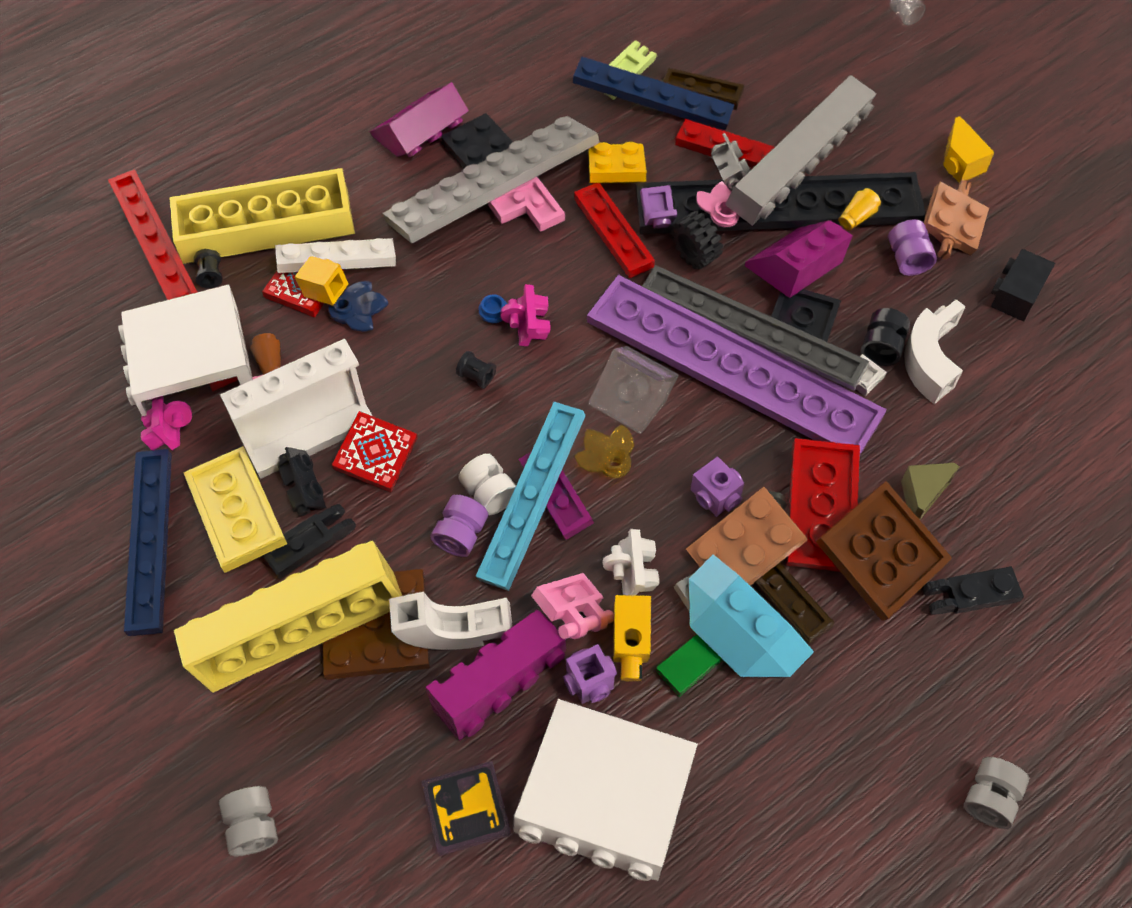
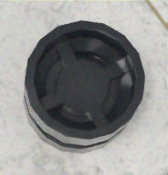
(885, 336)

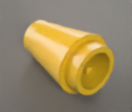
(861, 207)

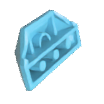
(742, 624)

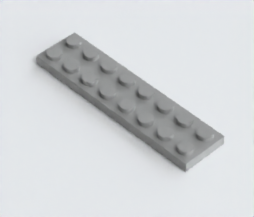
(489, 179)

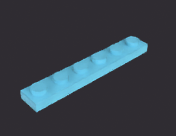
(530, 496)

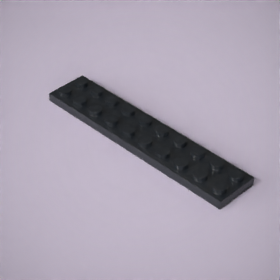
(812, 202)

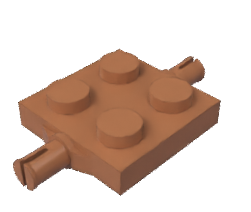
(955, 219)

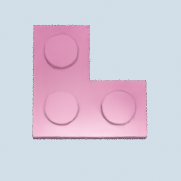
(530, 199)

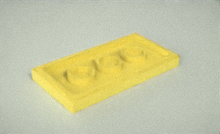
(234, 509)

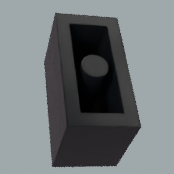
(1022, 284)

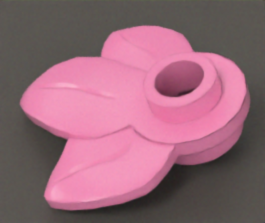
(715, 205)

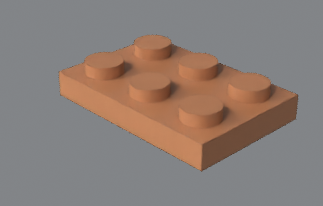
(750, 538)

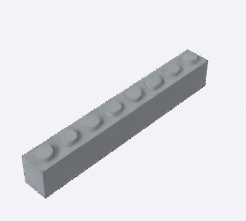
(800, 151)

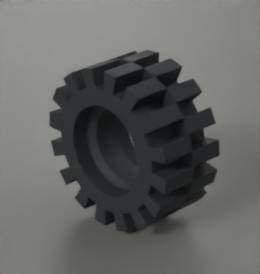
(696, 240)

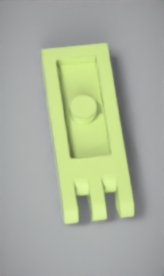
(633, 60)

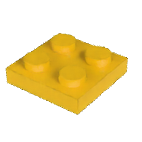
(617, 163)

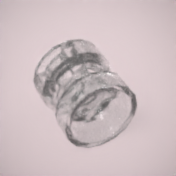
(908, 10)

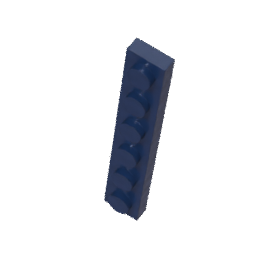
(653, 93)
(148, 543)

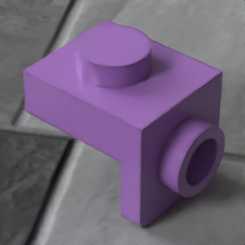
(658, 206)

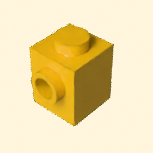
(321, 280)

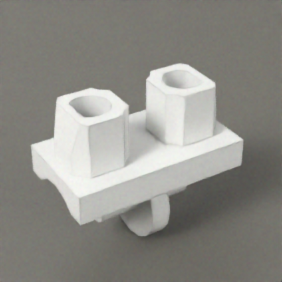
(627, 563)

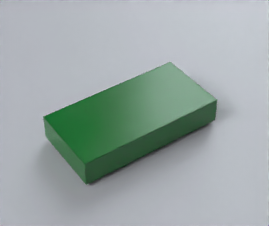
(688, 665)

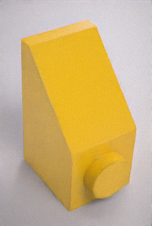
(966, 152)

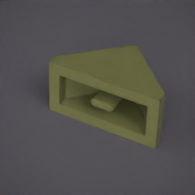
(925, 484)

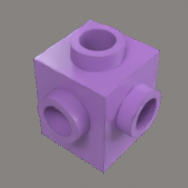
(717, 487)
(592, 664)

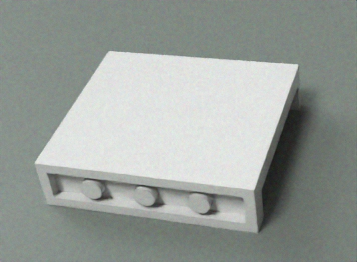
(182, 345)
(297, 406)
(605, 790)

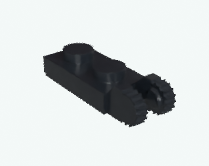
(309, 540)
(975, 591)

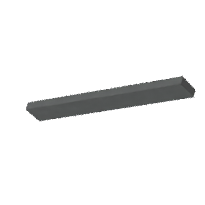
(760, 328)

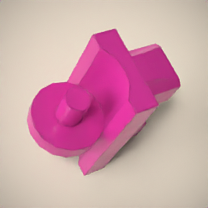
(523, 313)
(164, 423)

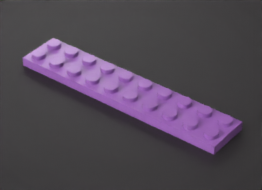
(735, 365)

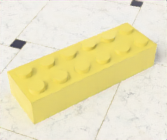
(262, 215)
(287, 617)

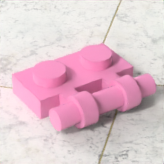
(569, 597)

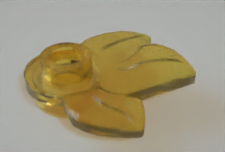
(603, 450)

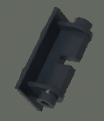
(298, 468)

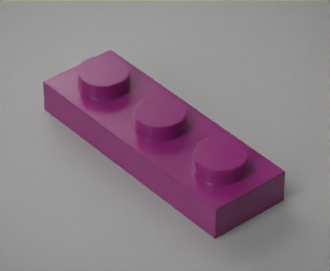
(566, 506)

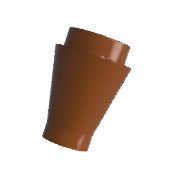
(266, 352)

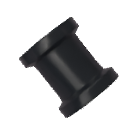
(208, 268)
(468, 362)

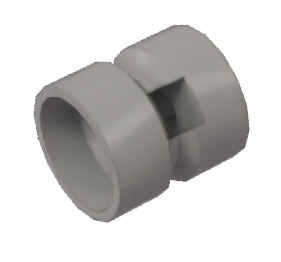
(996, 792)
(248, 821)

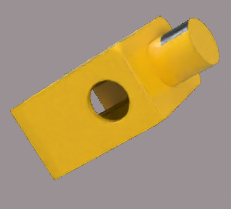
(633, 623)

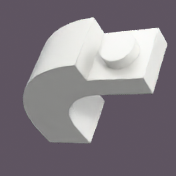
(924, 361)
(442, 627)

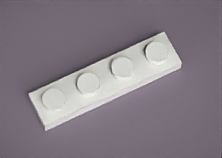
(347, 253)

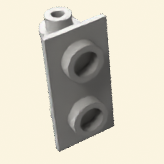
(728, 155)

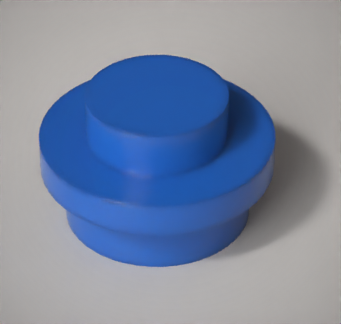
(491, 307)

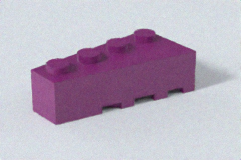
(496, 675)

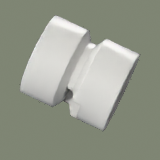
(487, 483)

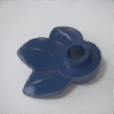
(360, 306)

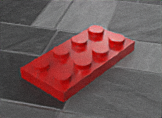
(820, 495)

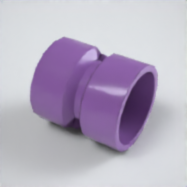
(912, 247)
(461, 521)

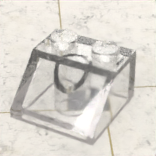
(632, 388)

